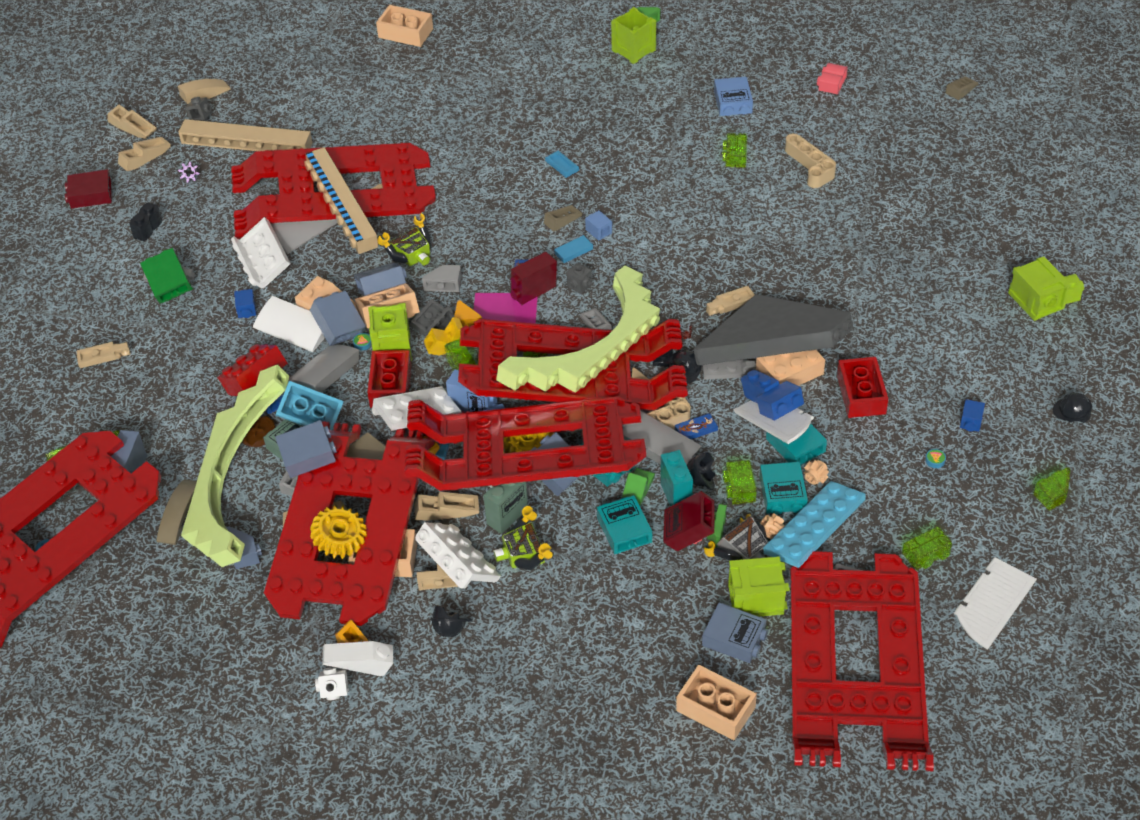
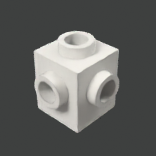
(339, 683)

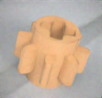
(816, 472)
(772, 525)

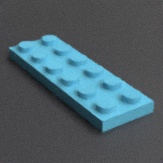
(814, 524)

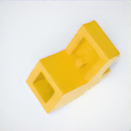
(438, 338)

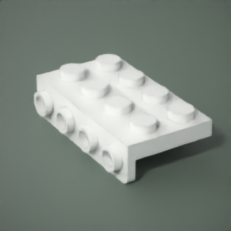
(261, 254)
(395, 407)
(455, 554)

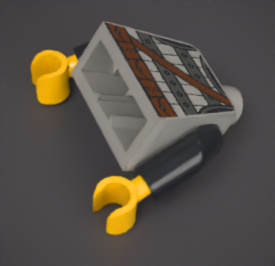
(741, 543)

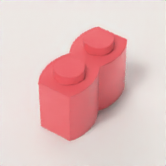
(832, 78)

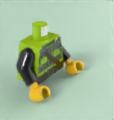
(411, 246)
(522, 544)

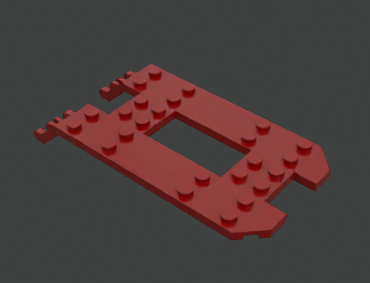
(296, 188)
(503, 339)
(484, 435)
(120, 499)
(368, 583)
(895, 700)

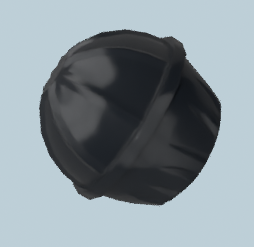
(687, 359)
(1073, 408)
(701, 471)
(447, 624)

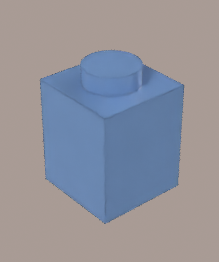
(598, 225)

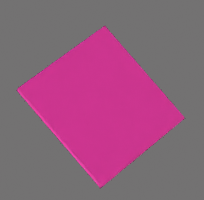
(504, 308)

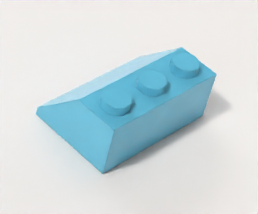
(308, 406)

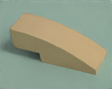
(202, 88)
(130, 122)
(142, 153)
(445, 506)

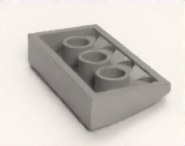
(294, 234)
(326, 367)
(660, 438)

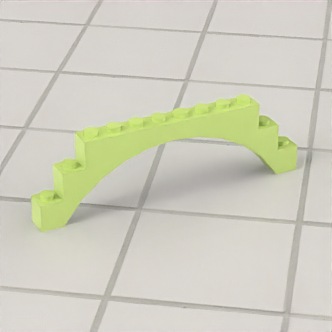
(578, 368)
(204, 520)

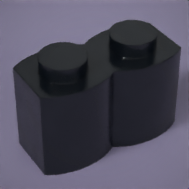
(145, 221)

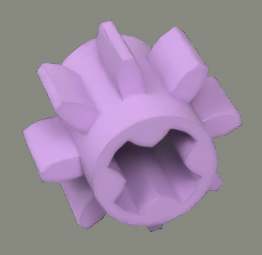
(192, 169)

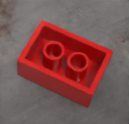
(247, 368)
(389, 374)
(862, 387)

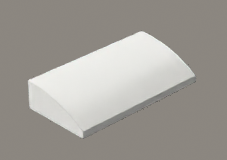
(289, 324)

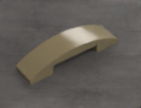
(175, 512)

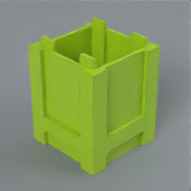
(633, 35)
(1039, 288)
(389, 328)
(758, 586)

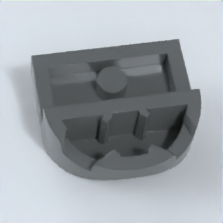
(432, 316)

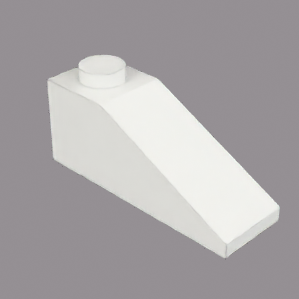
(362, 657)

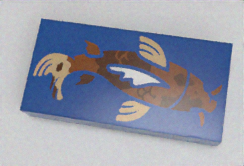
(697, 426)

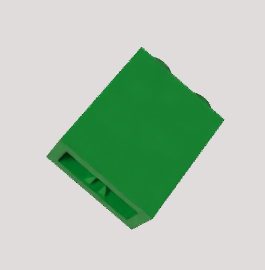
(166, 275)

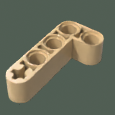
(820, 166)
(673, 412)

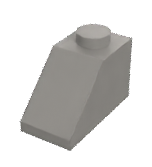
(444, 279)

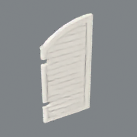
(785, 428)
(993, 601)

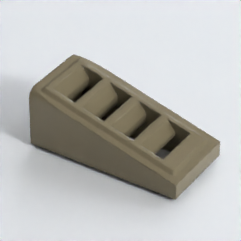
(960, 87)
(556, 220)

